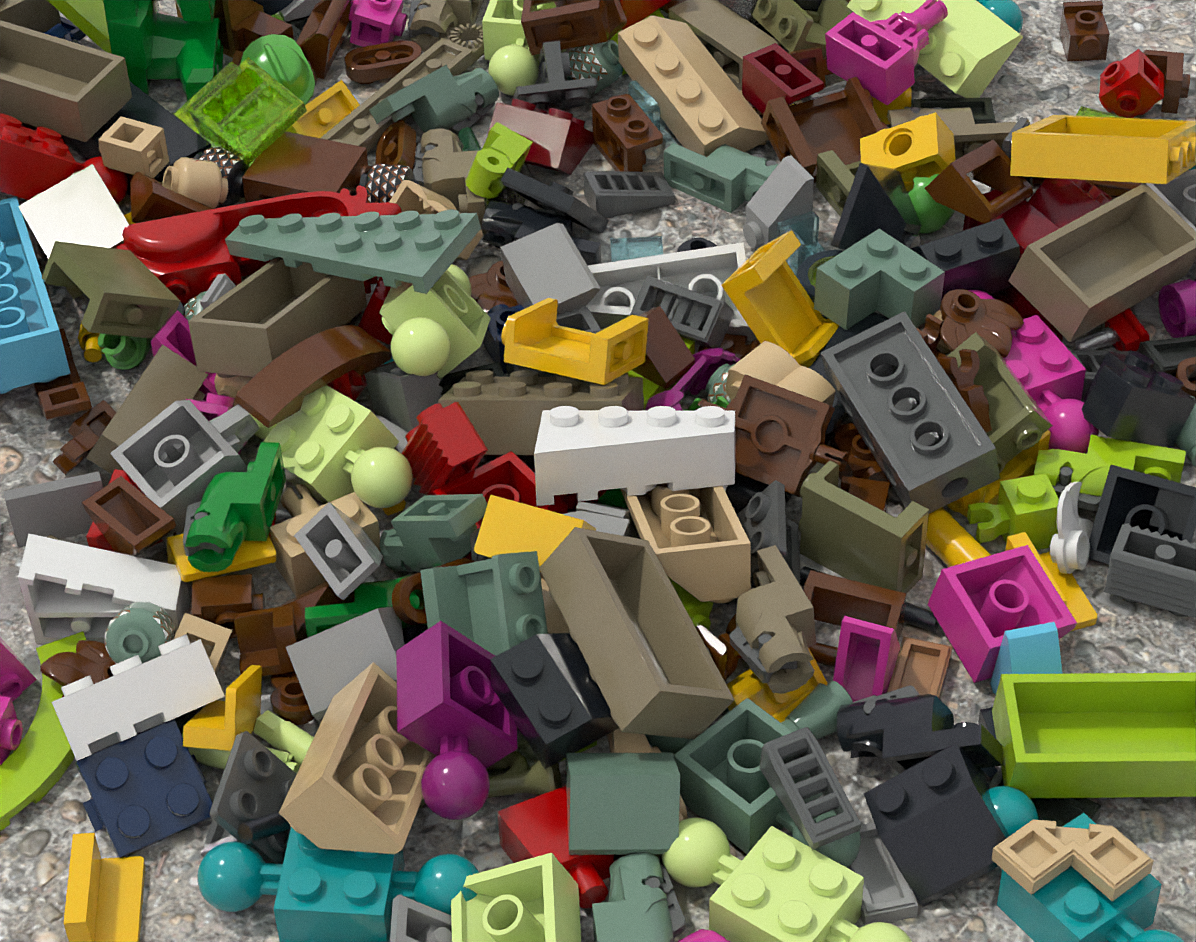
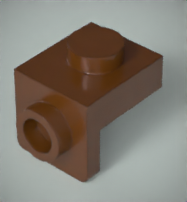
(1175, 82)

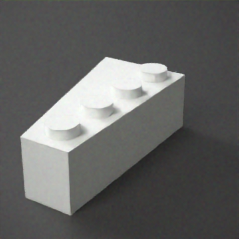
(695, 270)
(632, 450)

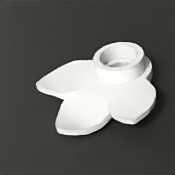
(1071, 544)

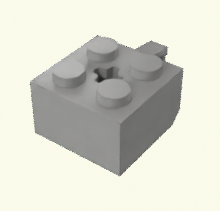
(182, 452)

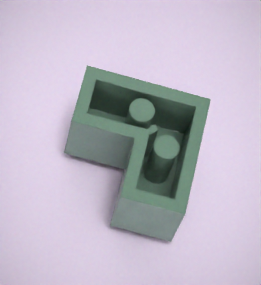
(880, 277)

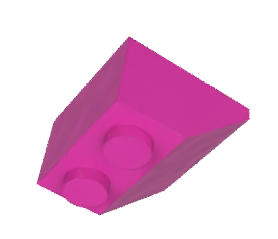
(994, 595)

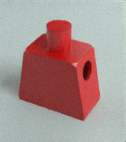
(542, 828)

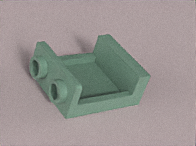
(488, 600)

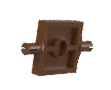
(779, 434)

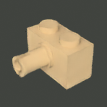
(290, 556)

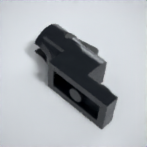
(514, 221)
(909, 729)

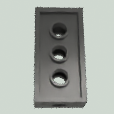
(910, 414)

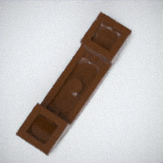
(307, 366)
(66, 393)

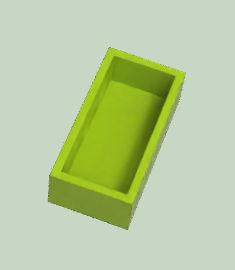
(1098, 734)

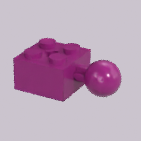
(454, 714)

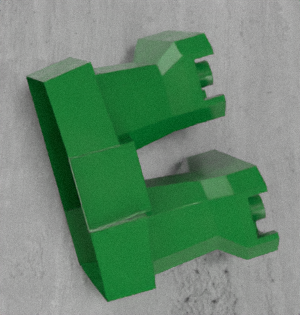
(166, 45)

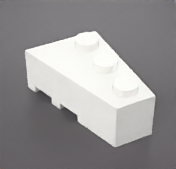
(85, 587)
(137, 696)

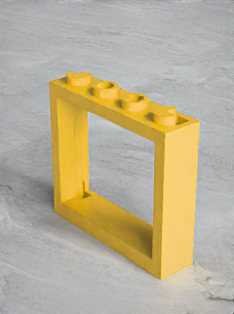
(1104, 149)

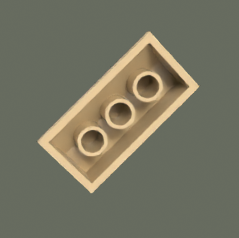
(689, 85)
(695, 539)
(359, 773)

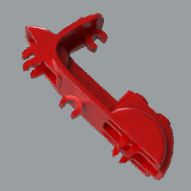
(192, 249)

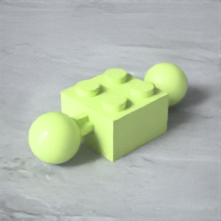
(507, 45)
(434, 328)
(340, 450)
(776, 891)

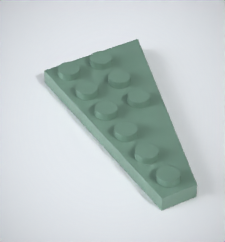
(363, 246)

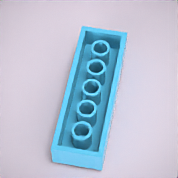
(28, 328)

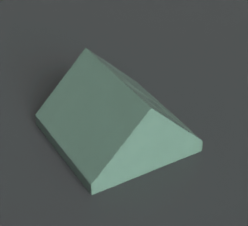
(622, 803)

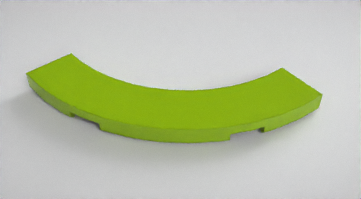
(43, 751)

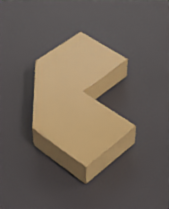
(1099, 854)

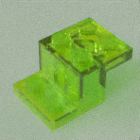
(242, 110)

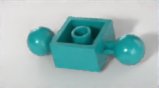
(329, 891)
(1069, 904)

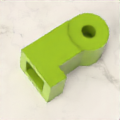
(501, 150)

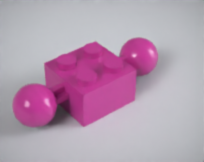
(1052, 380)

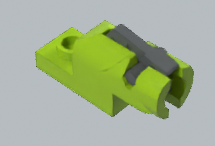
(1092, 468)

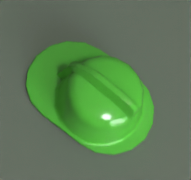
(284, 62)

